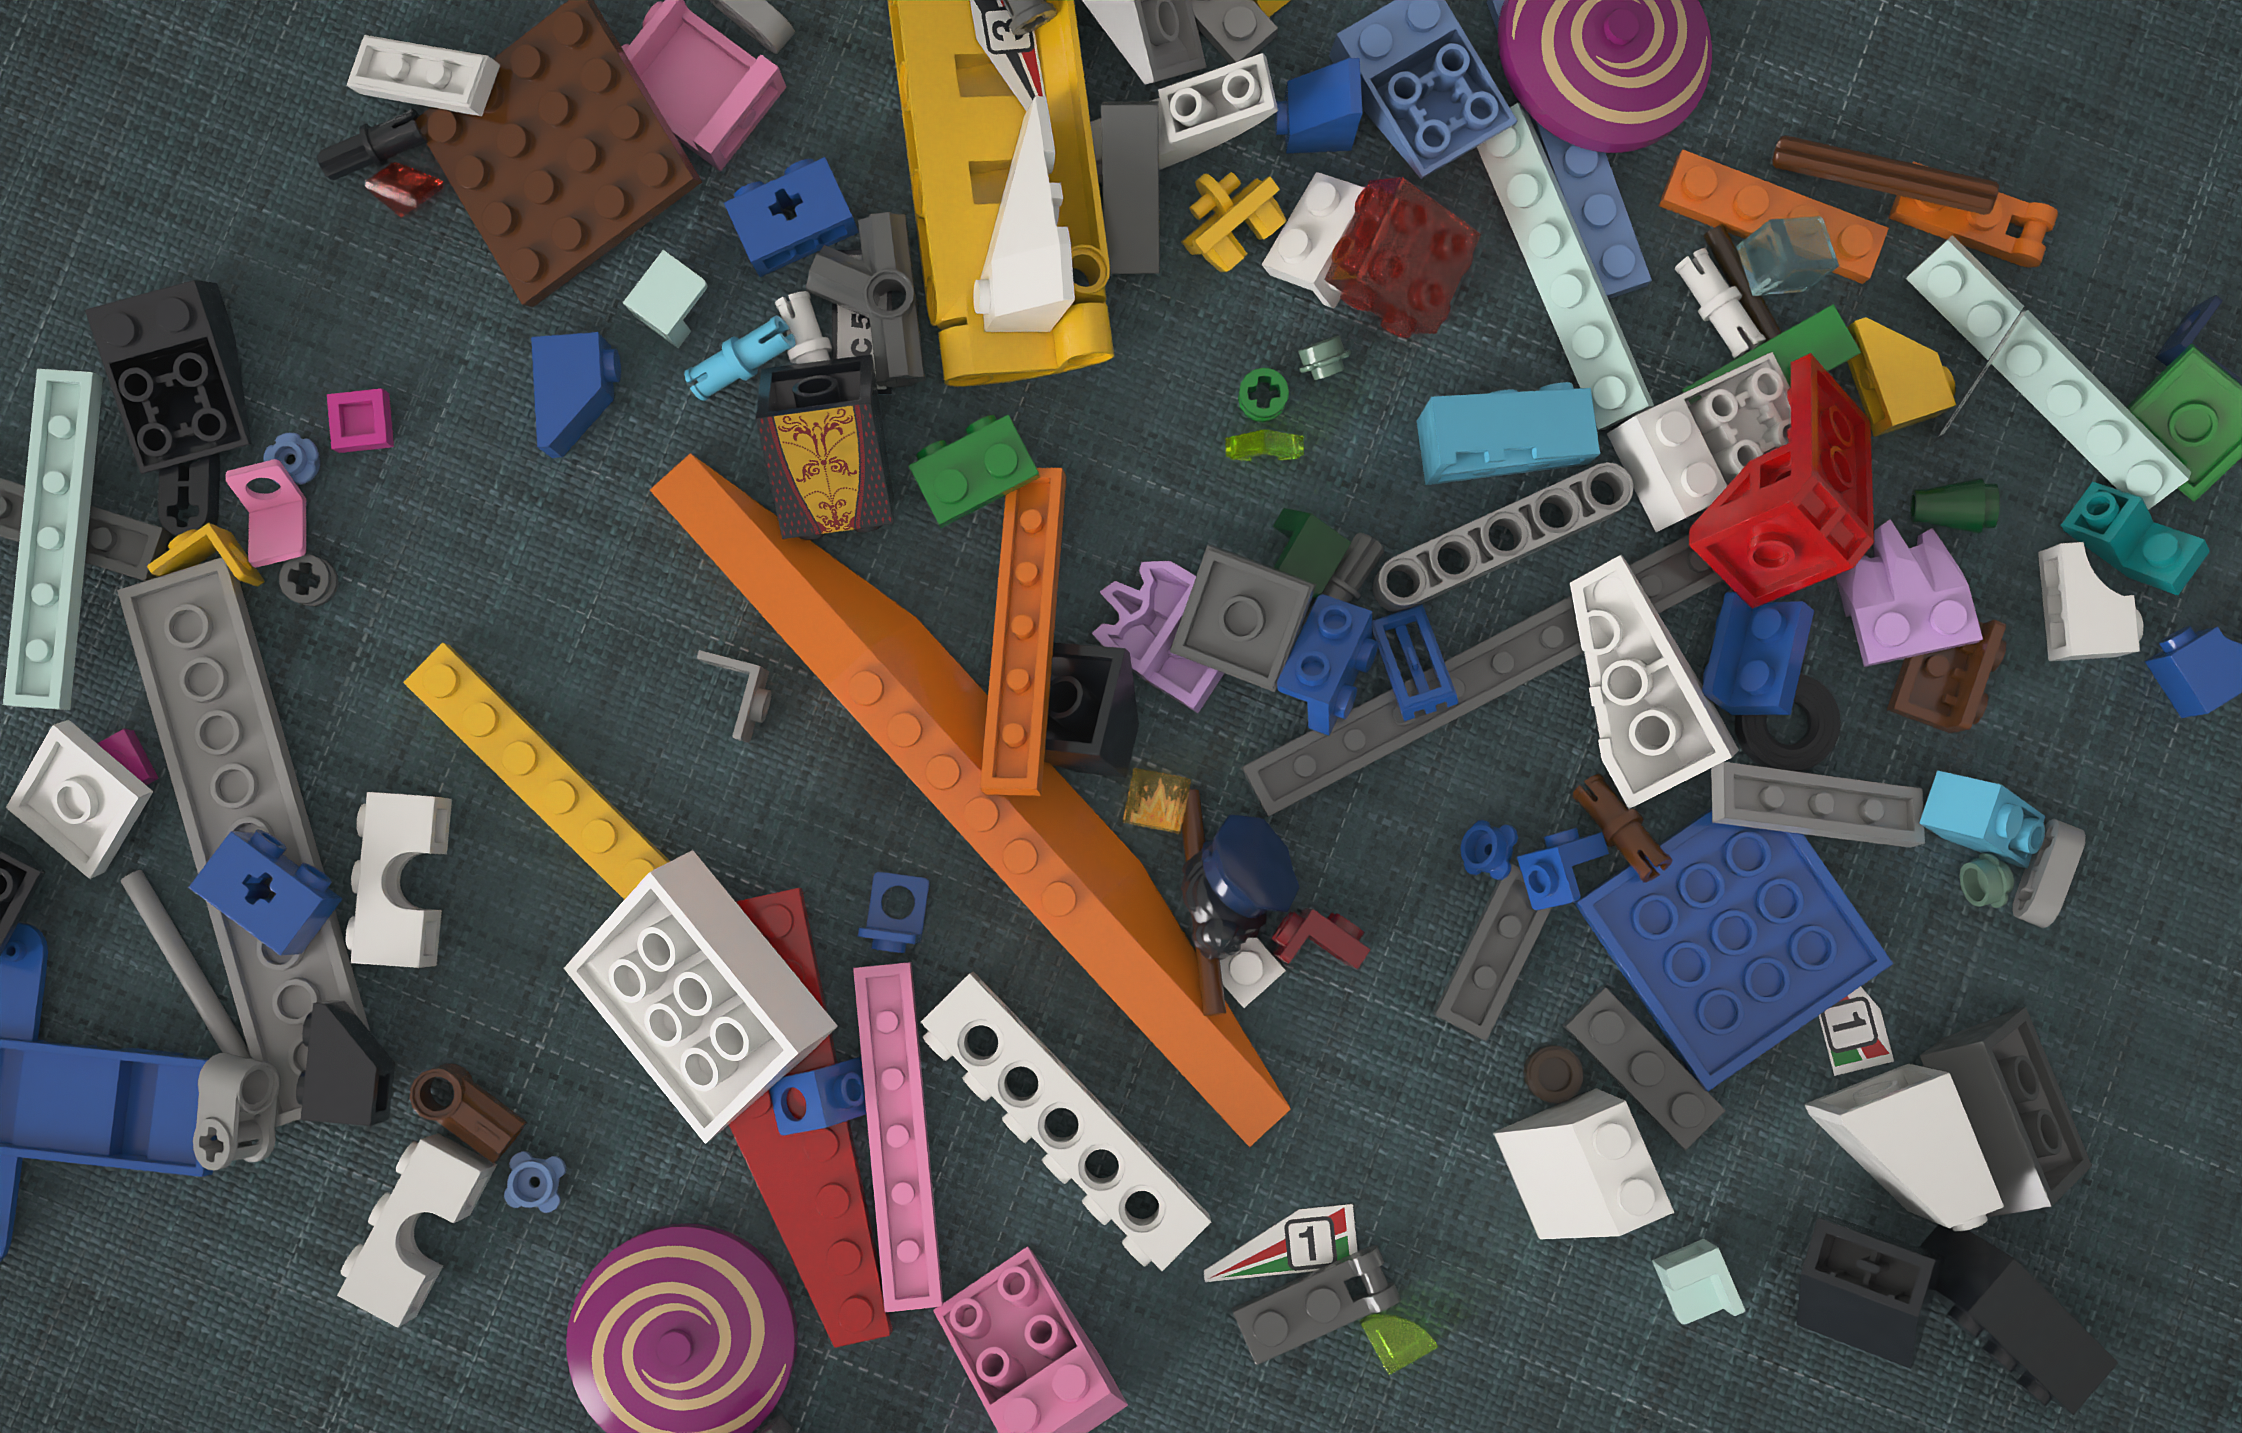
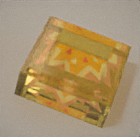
(1156, 800)

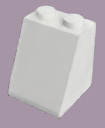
(1914, 1143)
(1584, 1169)

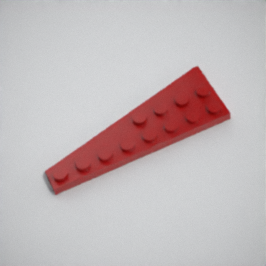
(813, 1175)

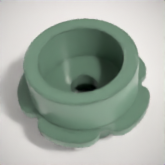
(1323, 357)
(1986, 881)

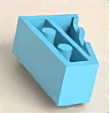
(1506, 433)

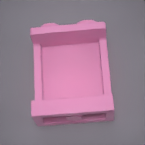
(702, 81)

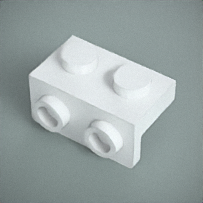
(1311, 233)

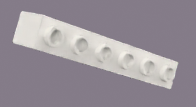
(1178, 1214)

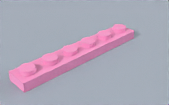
(898, 1137)

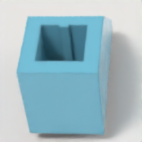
(1983, 818)

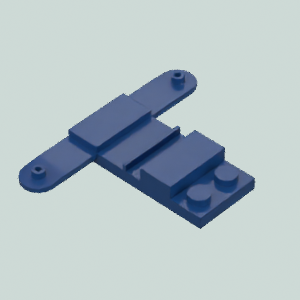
(79, 1099)

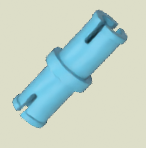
(740, 358)

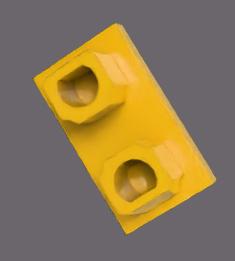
(1252, 204)

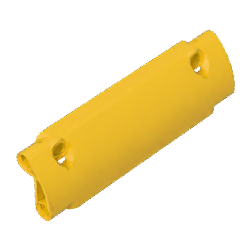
(960, 149)

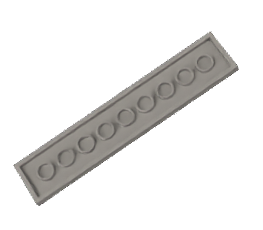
(235, 776)

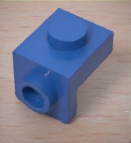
(1550, 872)

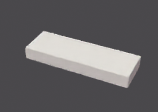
(423, 75)

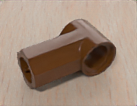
(473, 1114)

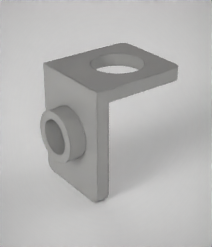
(755, 698)

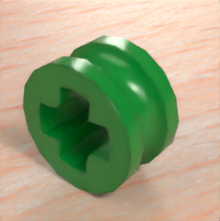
(1249, 385)

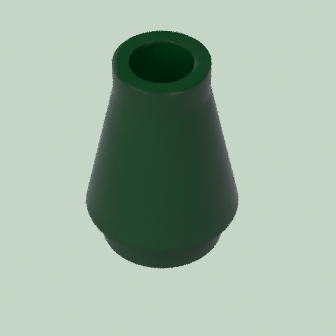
(1958, 505)

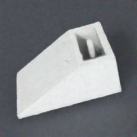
(1691, 452)

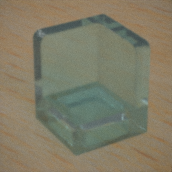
(1787, 255)

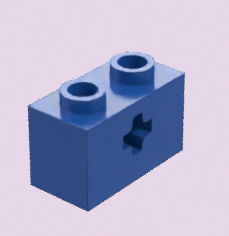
(762, 224)
(236, 887)

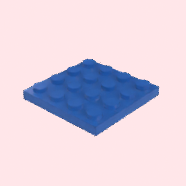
(1733, 941)

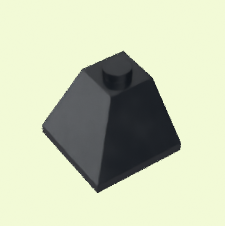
(1091, 710)

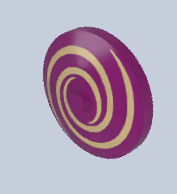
(1606, 69)
(682, 1334)

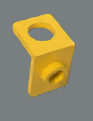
(197, 545)

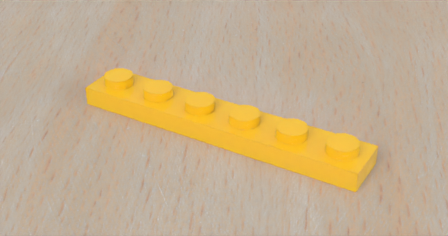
(534, 770)

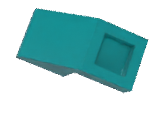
(2127, 538)

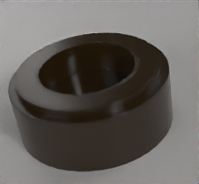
(1553, 1073)

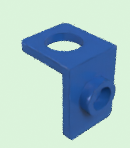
(892, 933)
(830, 1094)

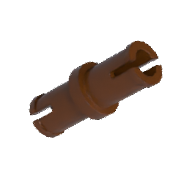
(1622, 828)

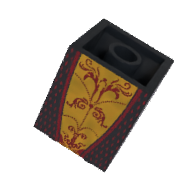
(825, 447)

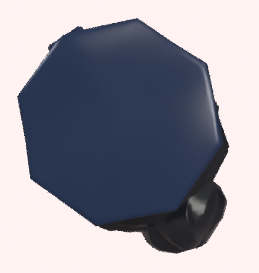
(1235, 885)

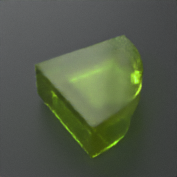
(1262, 442)
(1397, 1340)

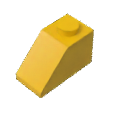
(1898, 378)

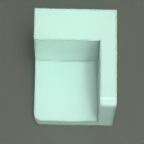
(666, 297)
(1697, 1282)

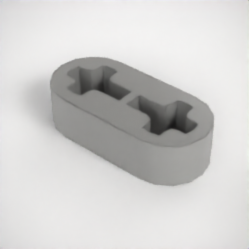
(759, 21)
(2049, 874)

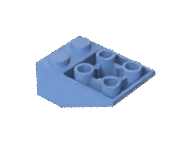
(1423, 82)

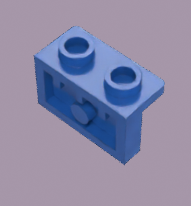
(1757, 656)

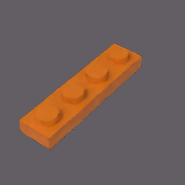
(1744, 203)

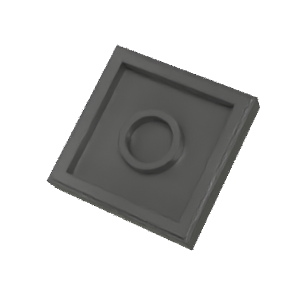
(1242, 617)

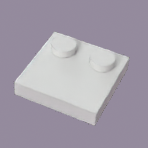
(79, 799)

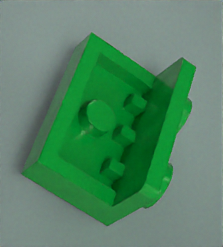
(973, 469)

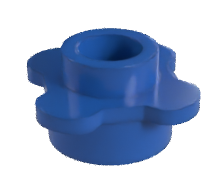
(1477, 845)

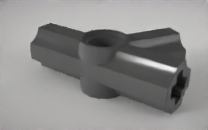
(861, 284)

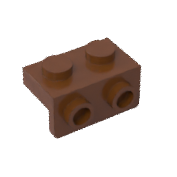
(1949, 684)

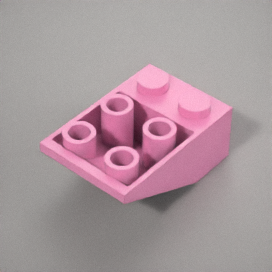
(1028, 1352)

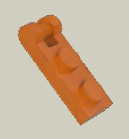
(1987, 231)

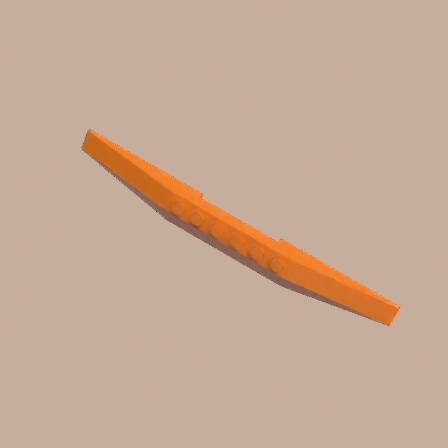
(933, 728)

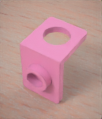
(275, 518)

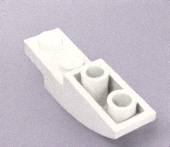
(1207, 110)

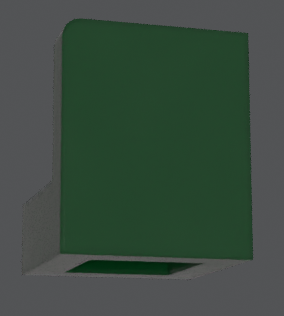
(1312, 548)

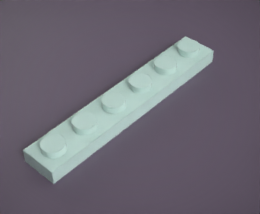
(1564, 272)
(2048, 374)
(53, 539)

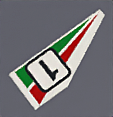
(1855, 1034)
(1294, 1245)

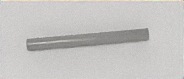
(184, 964)

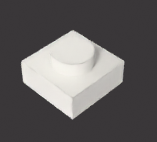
(1249, 971)

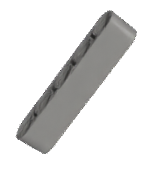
(1522, 520)

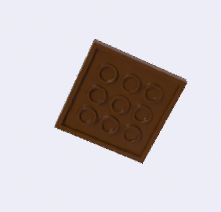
(562, 153)

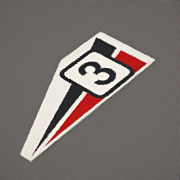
(1011, 54)

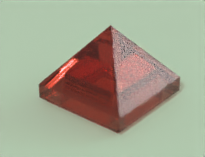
(402, 187)

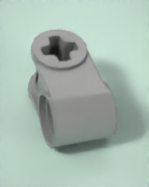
(236, 1106)

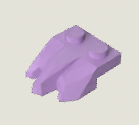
(1908, 599)
(1149, 628)

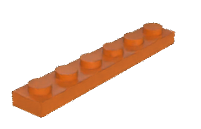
(1024, 637)

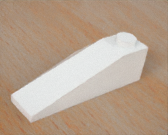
(1029, 258)
(1643, 691)

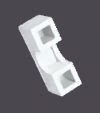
(385, 924)
(389, 1271)

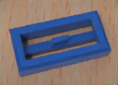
(1426, 698)

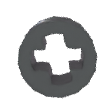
(289, 580)

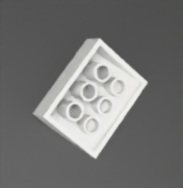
(698, 994)

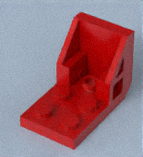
(1800, 506)

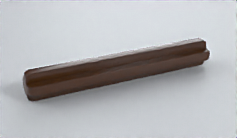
(1885, 174)

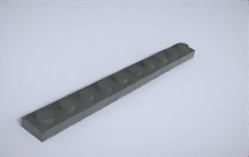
(1477, 676)

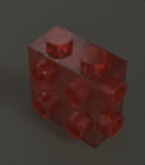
(1402, 257)

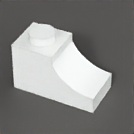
(2081, 612)

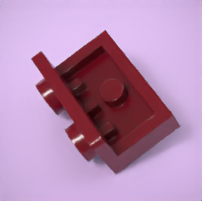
(1332, 934)

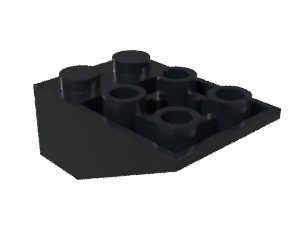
(173, 373)

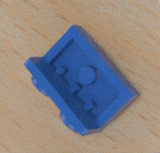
(1328, 659)

